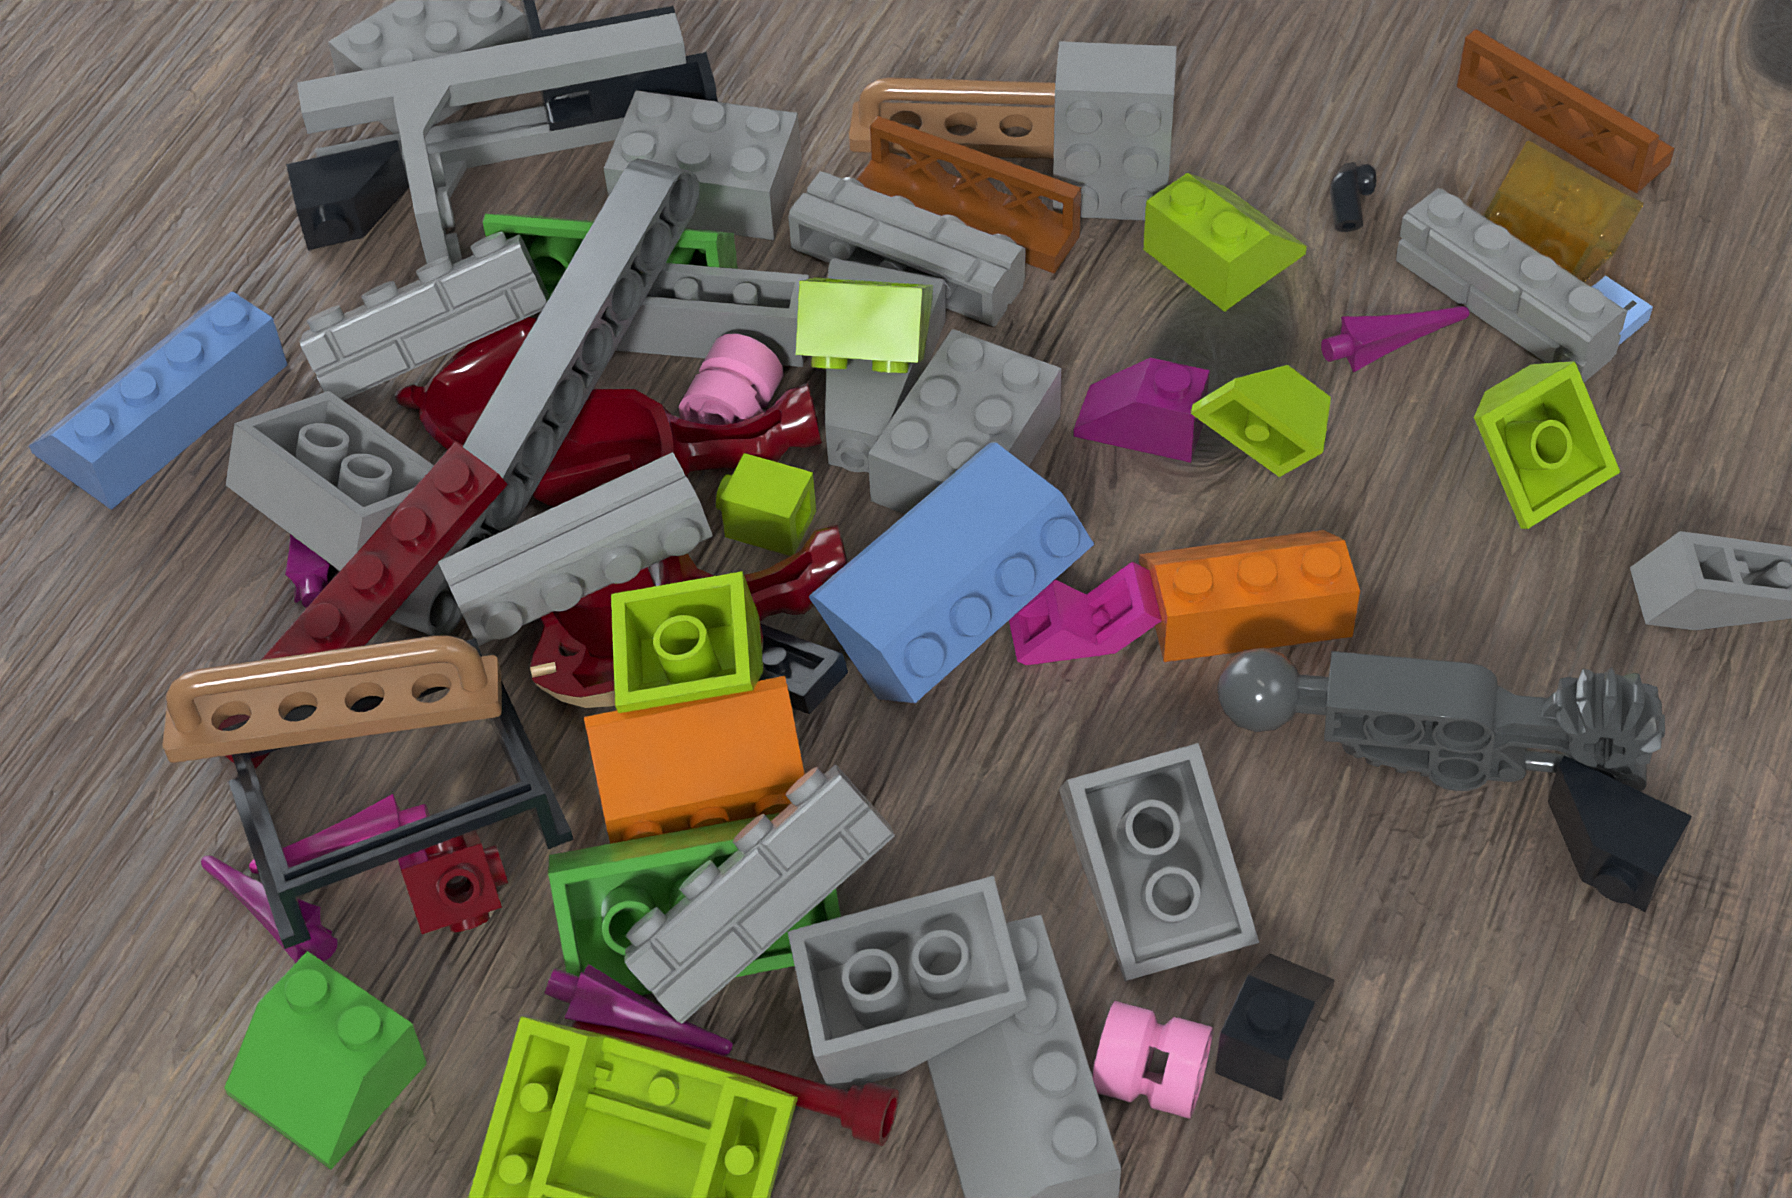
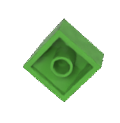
(323, 1060)

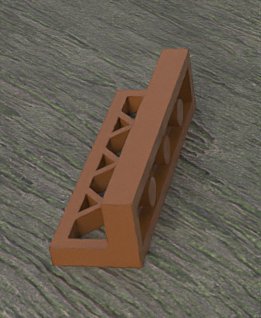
(1561, 113)
(972, 198)

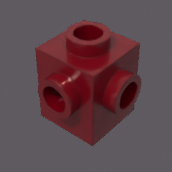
(456, 904)

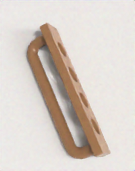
(937, 118)
(275, 686)

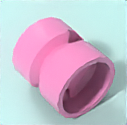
(732, 382)
(1127, 1052)

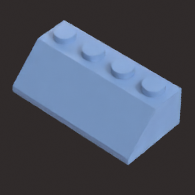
(164, 400)
(950, 573)

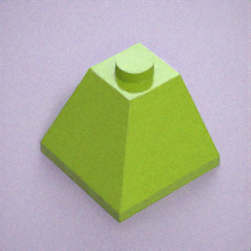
(1544, 439)

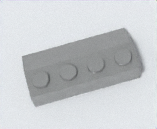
(1024, 1097)

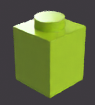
(767, 504)

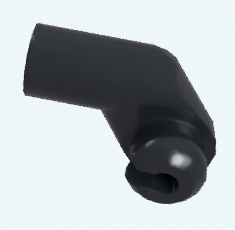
(1346, 192)

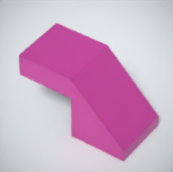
(1075, 625)

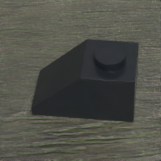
(346, 192)
(1615, 833)
(1271, 1025)

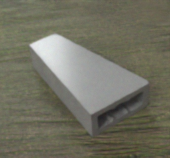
(865, 400)

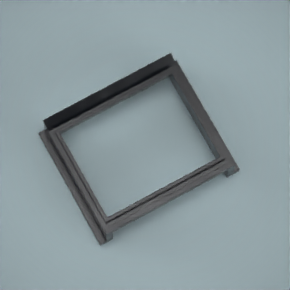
(285, 884)

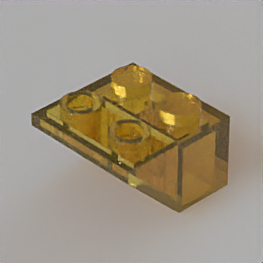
(1562, 210)

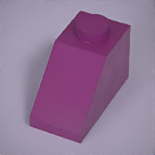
(1146, 409)

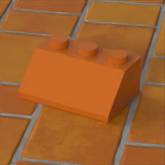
(1253, 594)
(695, 761)

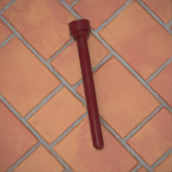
(865, 1110)

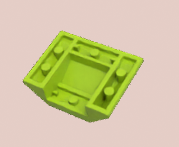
(626, 1122)

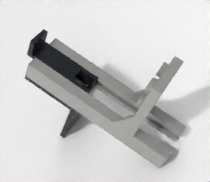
(585, 86)

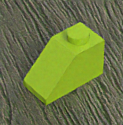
(1270, 417)

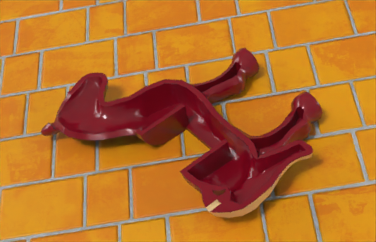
(609, 439)

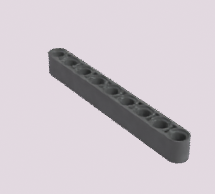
(565, 358)

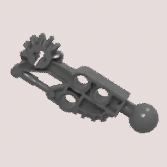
(1452, 716)

